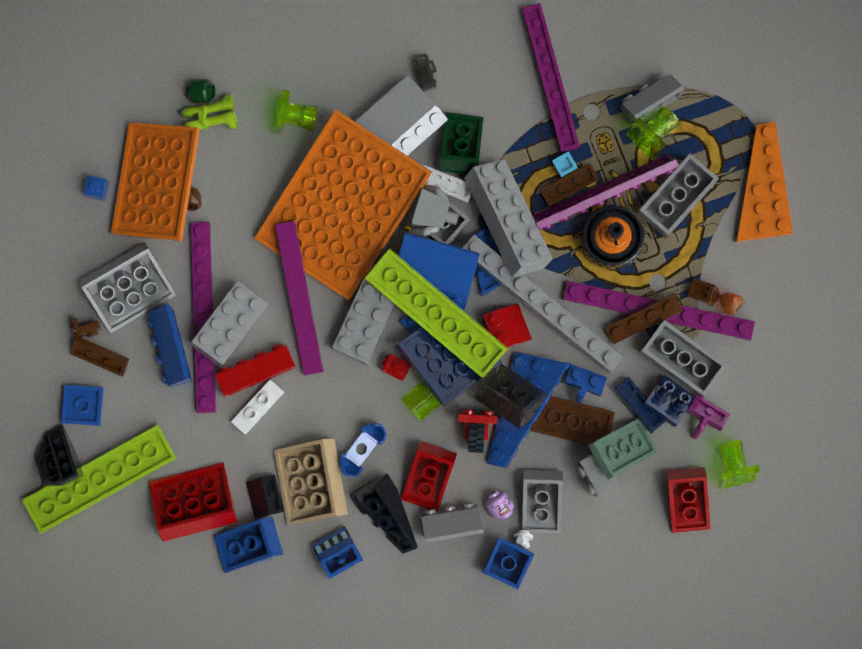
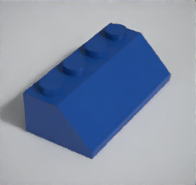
(170, 346)

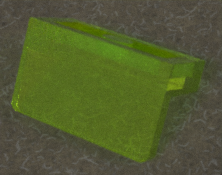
(421, 401)

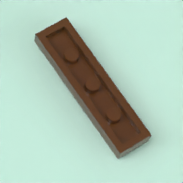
(643, 318)

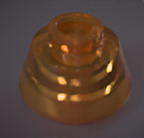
(731, 303)

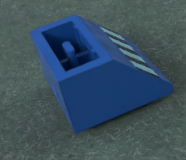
(337, 552)

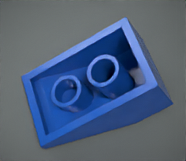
(248, 544)

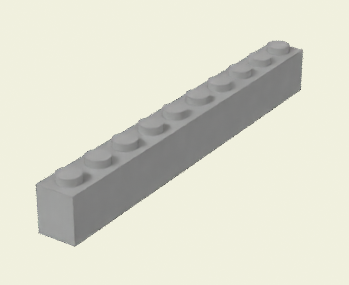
(545, 307)

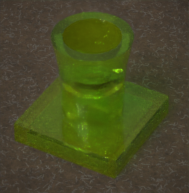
(293, 114)
(650, 135)
(735, 465)

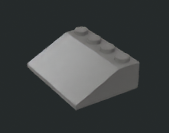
(403, 116)
(127, 287)

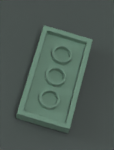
(623, 448)

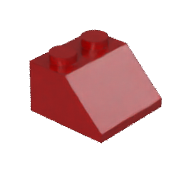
(508, 326)

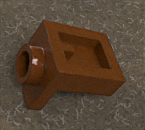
(704, 292)

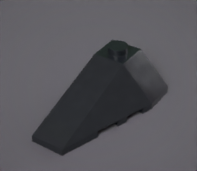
(384, 506)

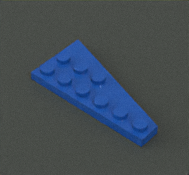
(543, 374)

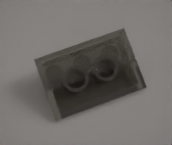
(509, 395)

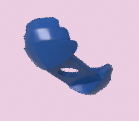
(370, 435)

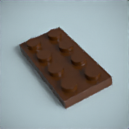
(573, 421)

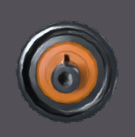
(612, 237)

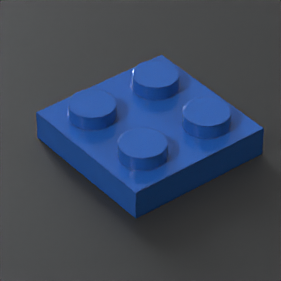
(82, 405)

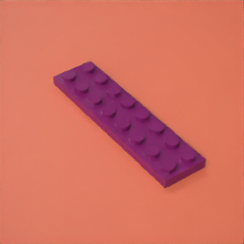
(611, 188)

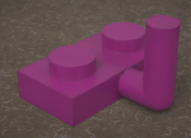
(708, 414)

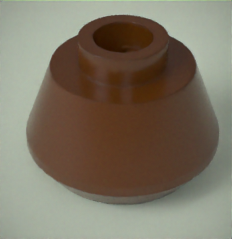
(194, 200)

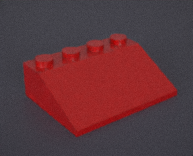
(192, 502)

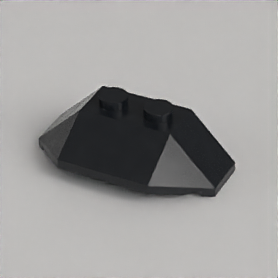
(57, 458)

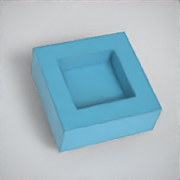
(564, 164)

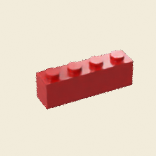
(255, 370)

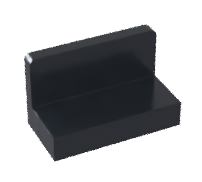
(265, 496)

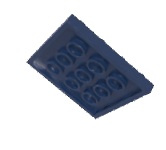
(438, 366)

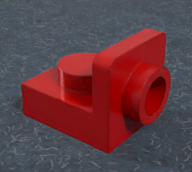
(395, 367)

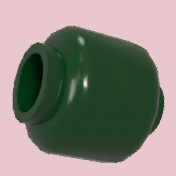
(201, 91)

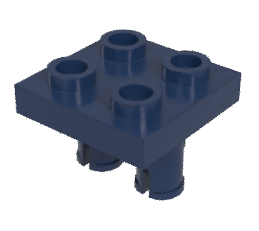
(669, 400)

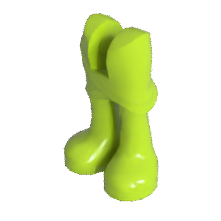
(205, 122)

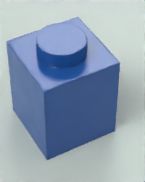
(96, 188)

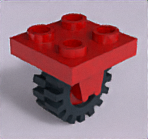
(477, 427)

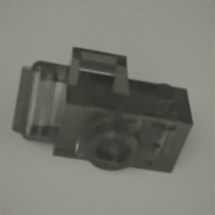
(424, 72)

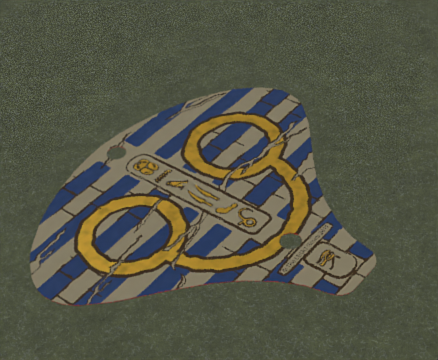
(708, 130)

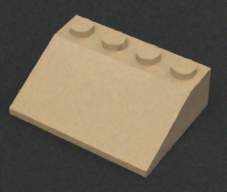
(310, 481)

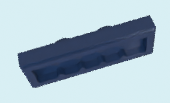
(634, 399)

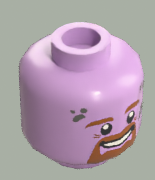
(499, 505)

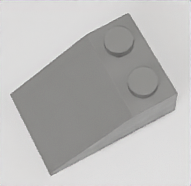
(542, 501)

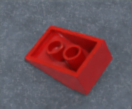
(429, 476)
(688, 499)

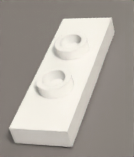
(450, 185)
(257, 407)

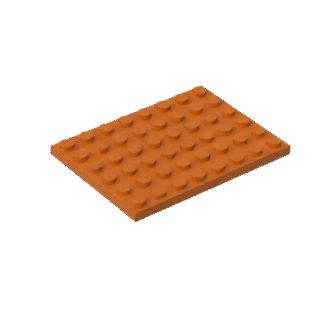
(345, 203)

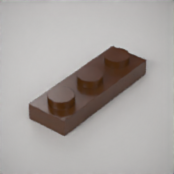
(569, 185)
(99, 356)

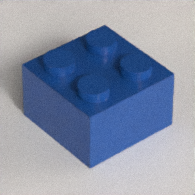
(508, 563)

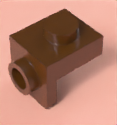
(89, 330)

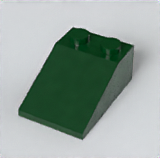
(460, 143)

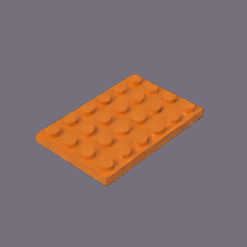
(155, 181)

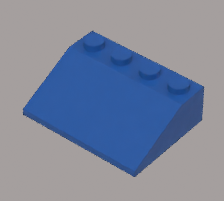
(443, 265)

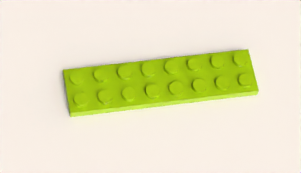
(436, 313)
(100, 479)

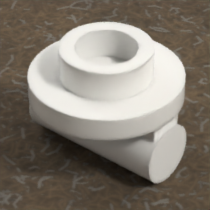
(522, 538)

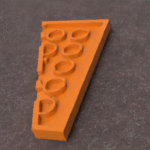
(765, 197)

